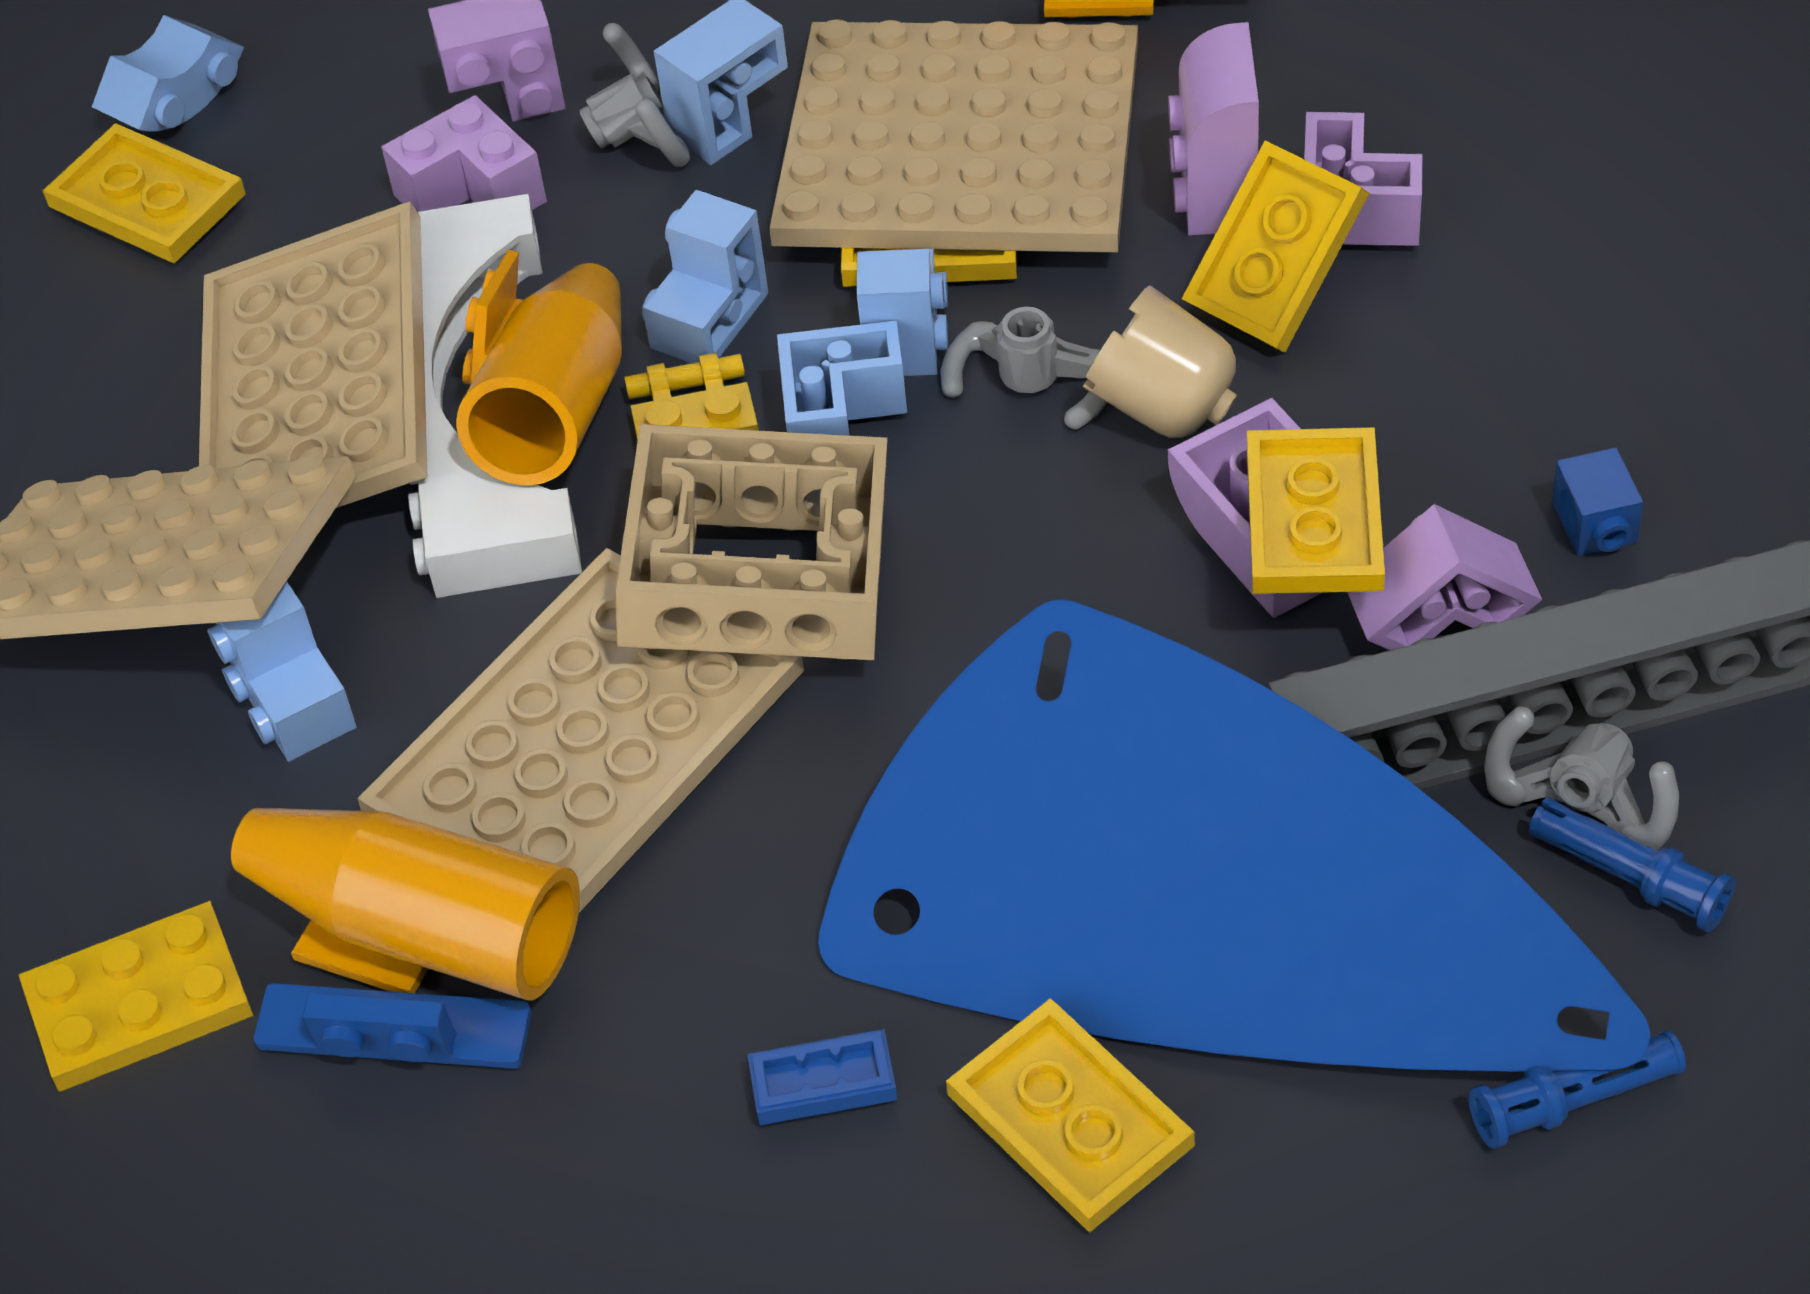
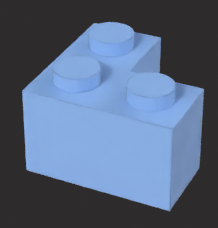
(711, 72)
(713, 281)
(906, 289)
(840, 376)
(283, 677)

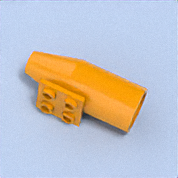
(537, 369)
(410, 899)

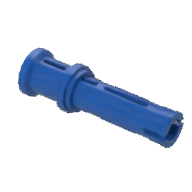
(1658, 874)
(1547, 1103)

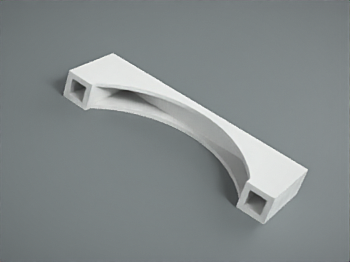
(473, 525)

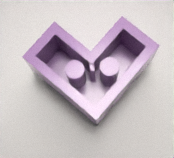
(503, 43)
(462, 158)
(1393, 180)
(1444, 573)

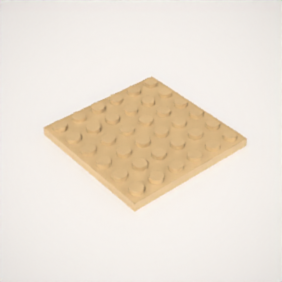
(959, 137)

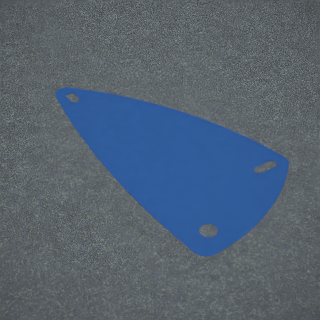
(1201, 874)

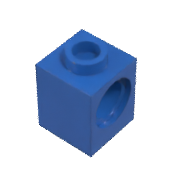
(1597, 502)

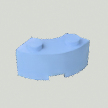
(168, 76)

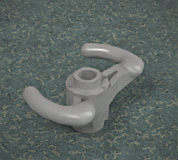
(631, 104)
(1027, 358)
(1585, 777)

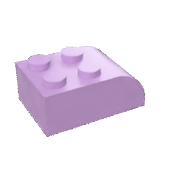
(1215, 125)
(1213, 490)

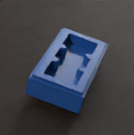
(822, 1077)

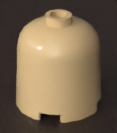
(1165, 369)

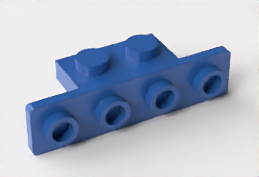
(393, 1025)

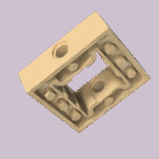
(751, 602)

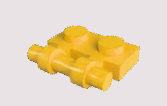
(714, 408)

